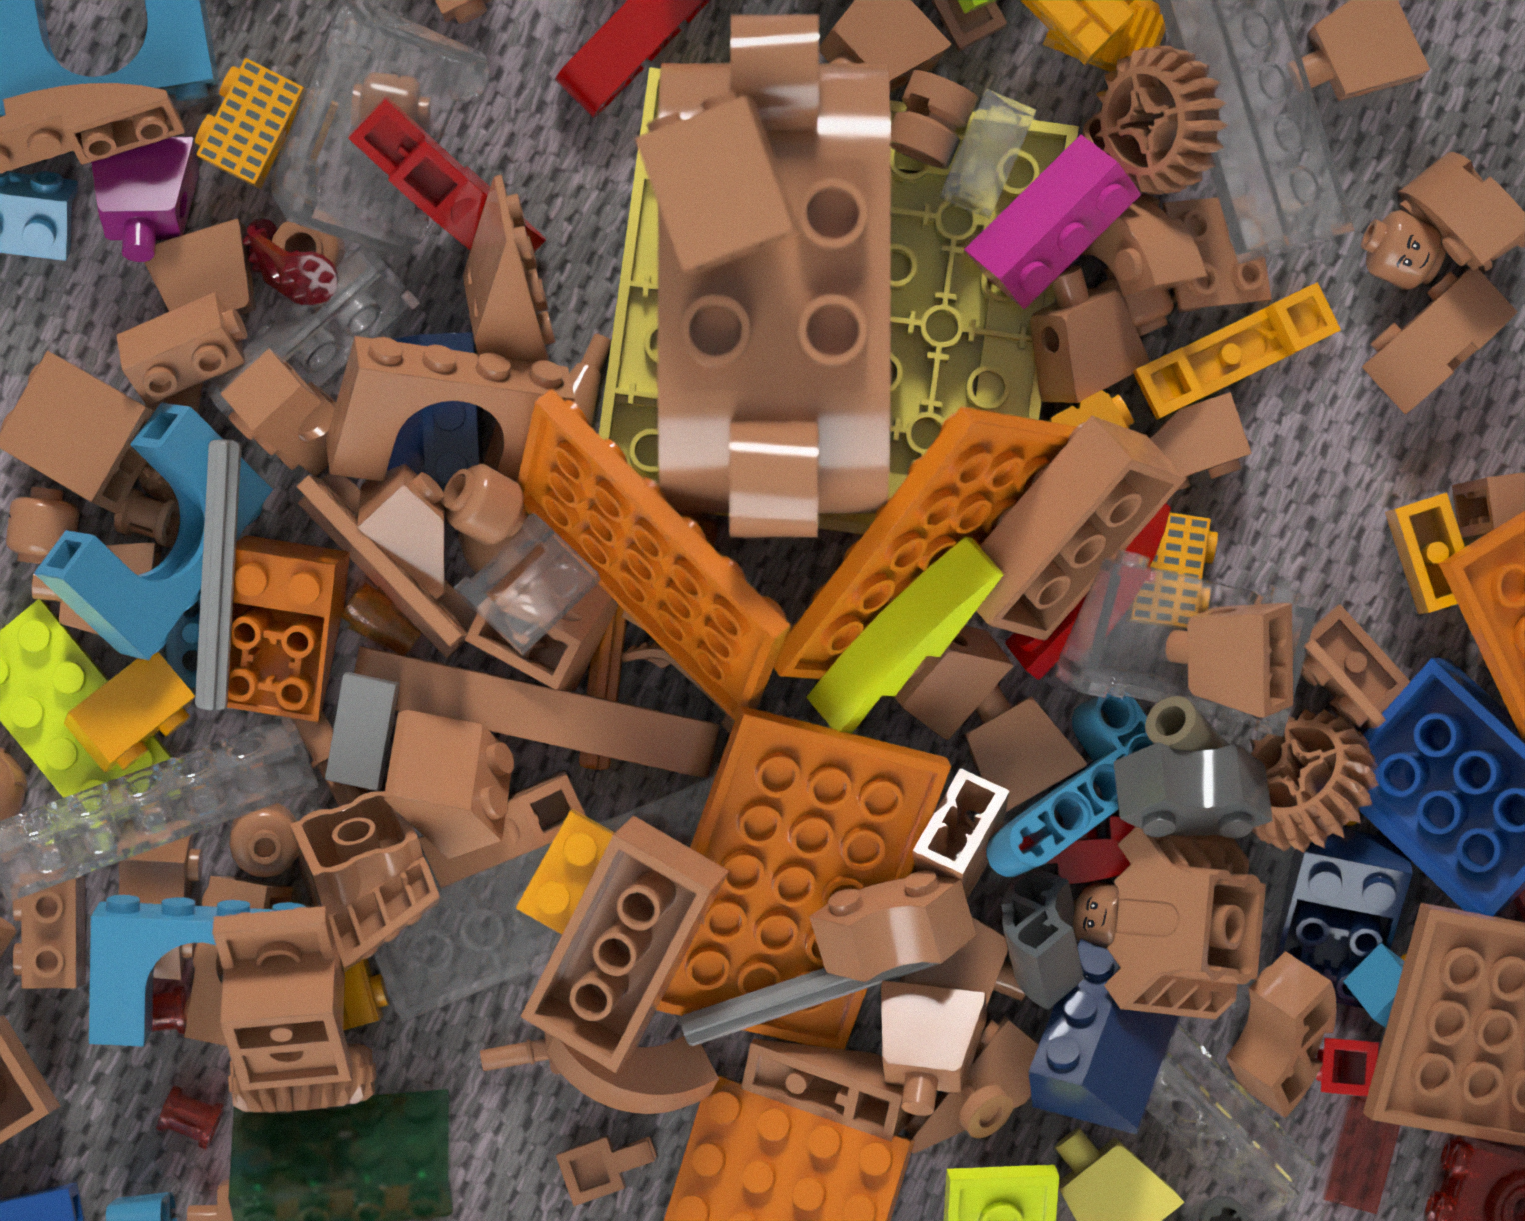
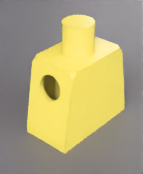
(1112, 1183)

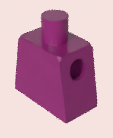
(146, 194)

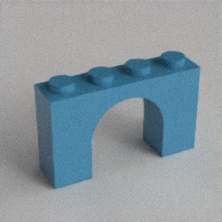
(173, 57)
(141, 609)
(123, 954)

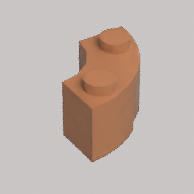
(1469, 213)
(1148, 249)
(1439, 338)
(163, 875)
(893, 925)
(1283, 1033)

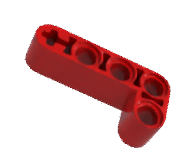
(619, 48)

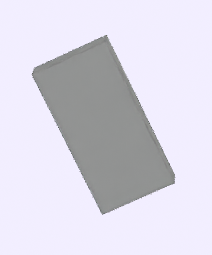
(362, 731)

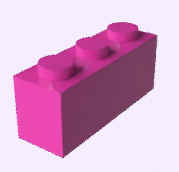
(1052, 221)

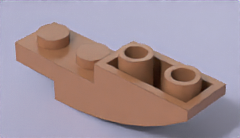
(85, 119)

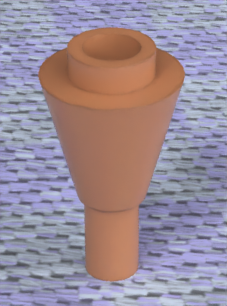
(586, 375)

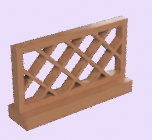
(335, 508)

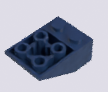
(1342, 904)

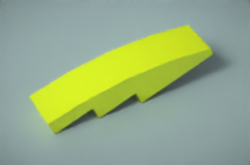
(911, 627)

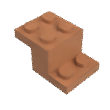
(282, 998)

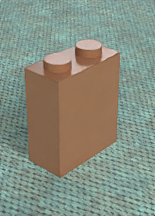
(717, 182)
(77, 432)

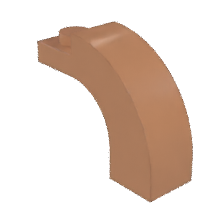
(649, 1080)

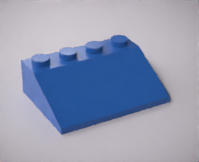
(1453, 787)

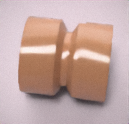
(931, 118)

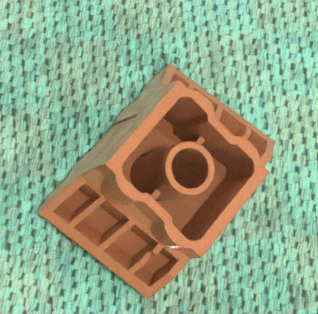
(365, 871)
(1185, 925)

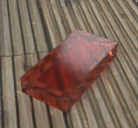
(1360, 1159)

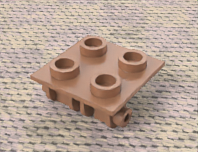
(1226, 279)

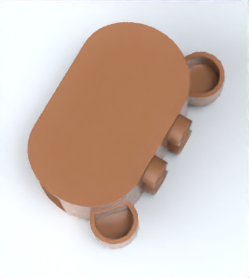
(785, 352)

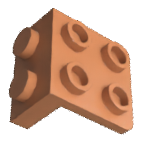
(1351, 669)

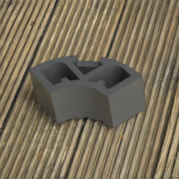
(1193, 791)
(1041, 936)

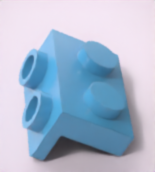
(36, 214)

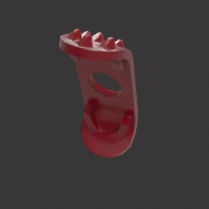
(301, 276)

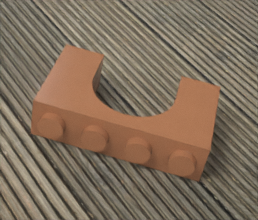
(395, 379)

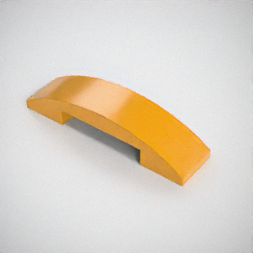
(1236, 351)

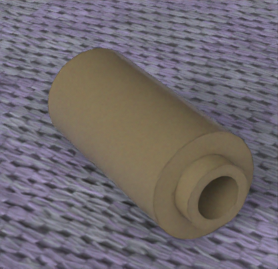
(1182, 726)

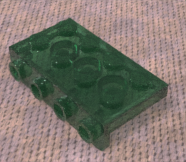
(345, 1161)

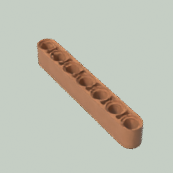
(547, 714)

